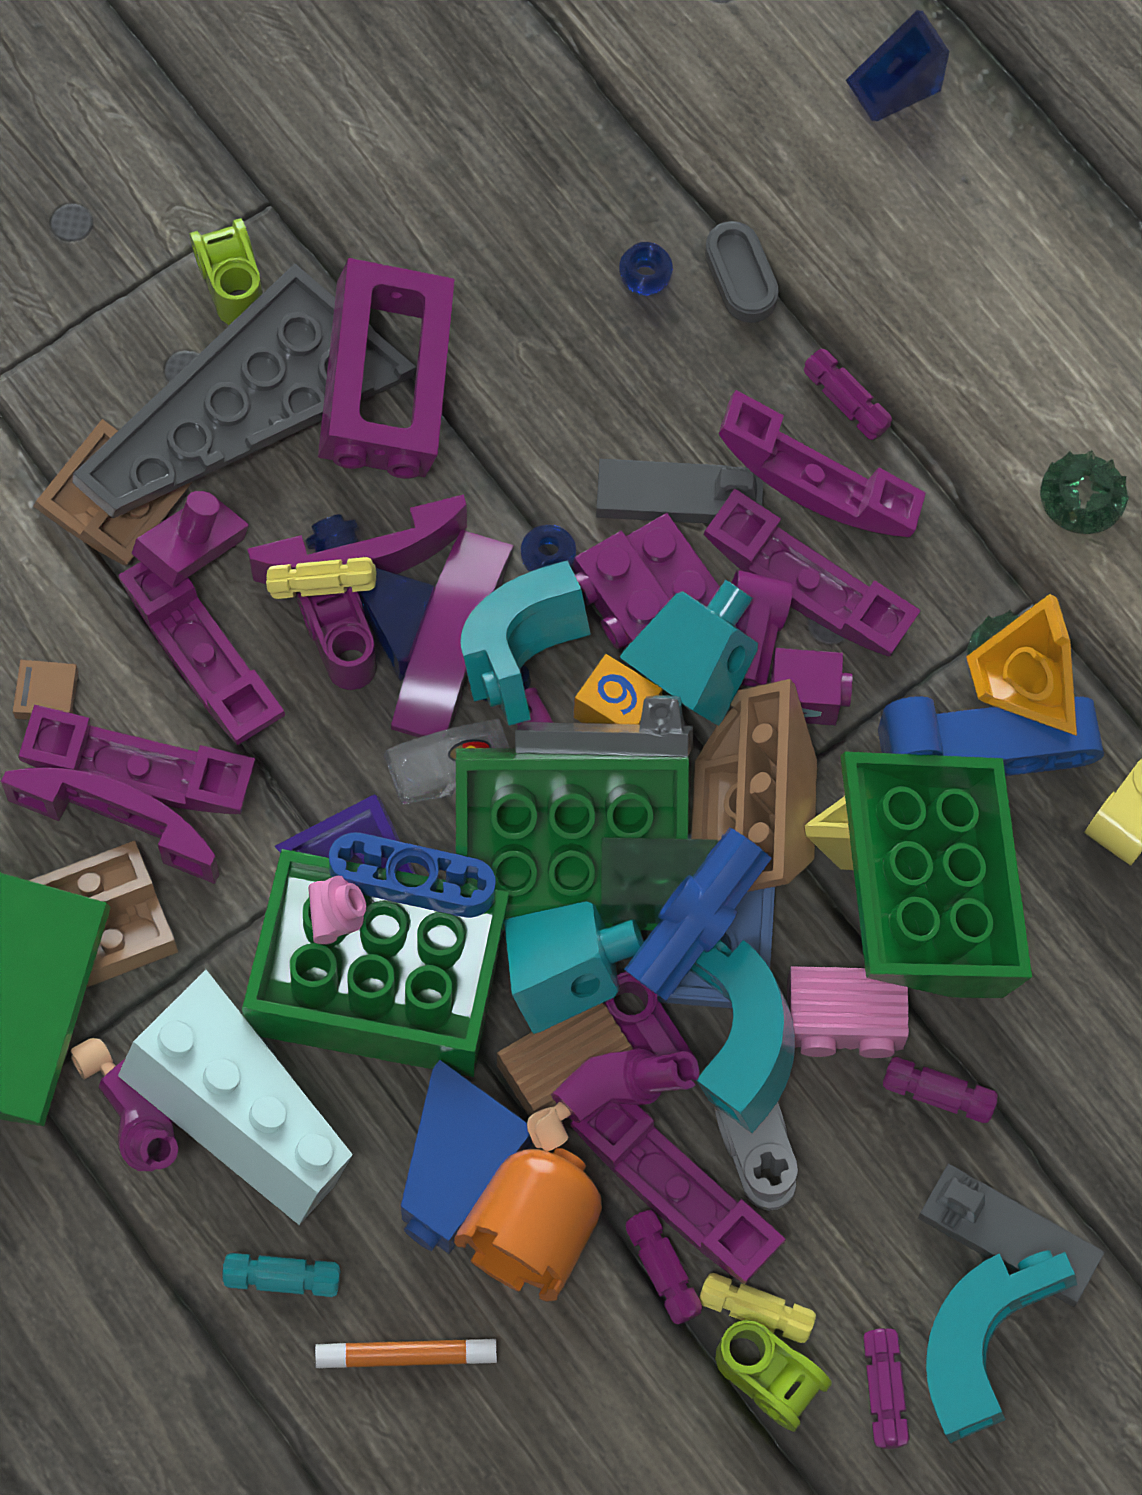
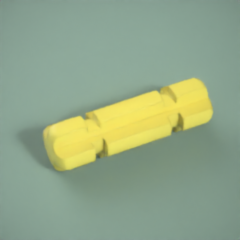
(321, 578)
(758, 1306)

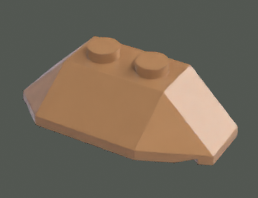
(760, 780)

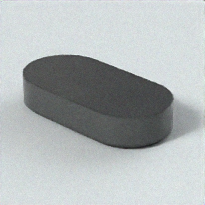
(741, 271)

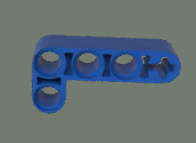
(990, 732)

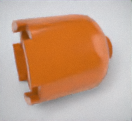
(533, 1220)

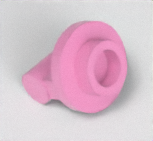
(335, 909)

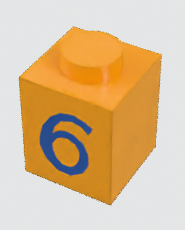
(613, 694)

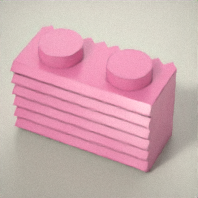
(846, 1010)

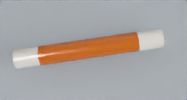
(406, 1353)

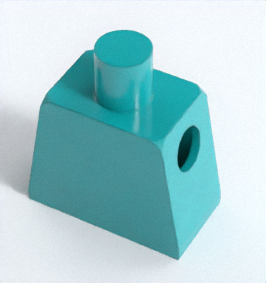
(697, 650)
(565, 961)

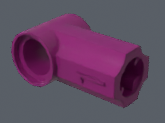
(762, 619)
(650, 1028)

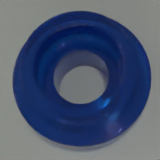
(645, 255)
(332, 533)
(547, 534)

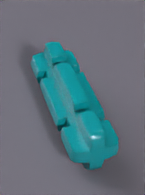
(281, 1274)

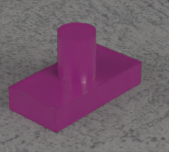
(190, 538)

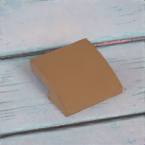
(86, 520)
(135, 925)

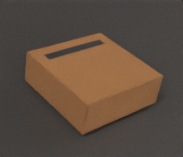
(44, 685)

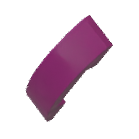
(813, 480)
(431, 530)
(821, 589)
(202, 654)
(437, 664)
(173, 775)
(52, 789)
(679, 1190)

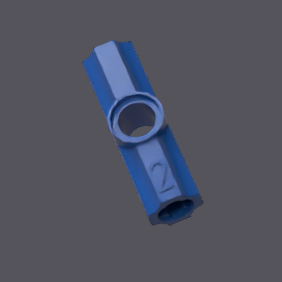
(698, 913)

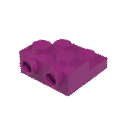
(638, 575)

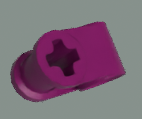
(336, 626)

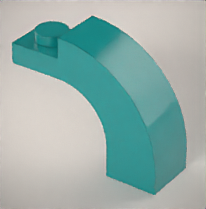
(514, 626)
(760, 1049)
(964, 1330)

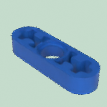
(457, 870)

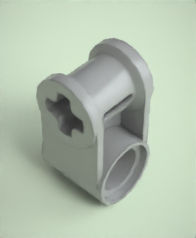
(758, 1151)

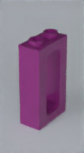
(344, 433)

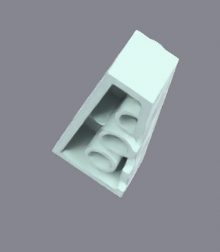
(236, 1099)

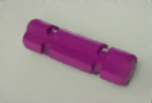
(847, 394)
(940, 1090)
(663, 1267)
(886, 1388)

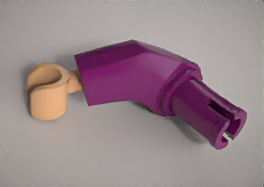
(615, 1077)
(144, 1131)

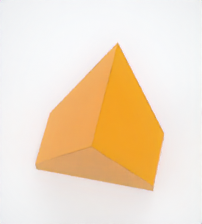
(1029, 668)

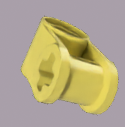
(1119, 820)

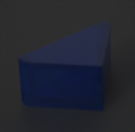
(901, 69)
(396, 615)

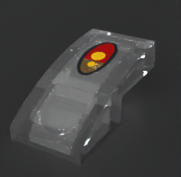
(427, 765)

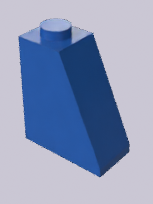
(455, 1156)

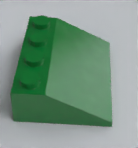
(545, 818)
(936, 873)
(44, 971)
(394, 991)

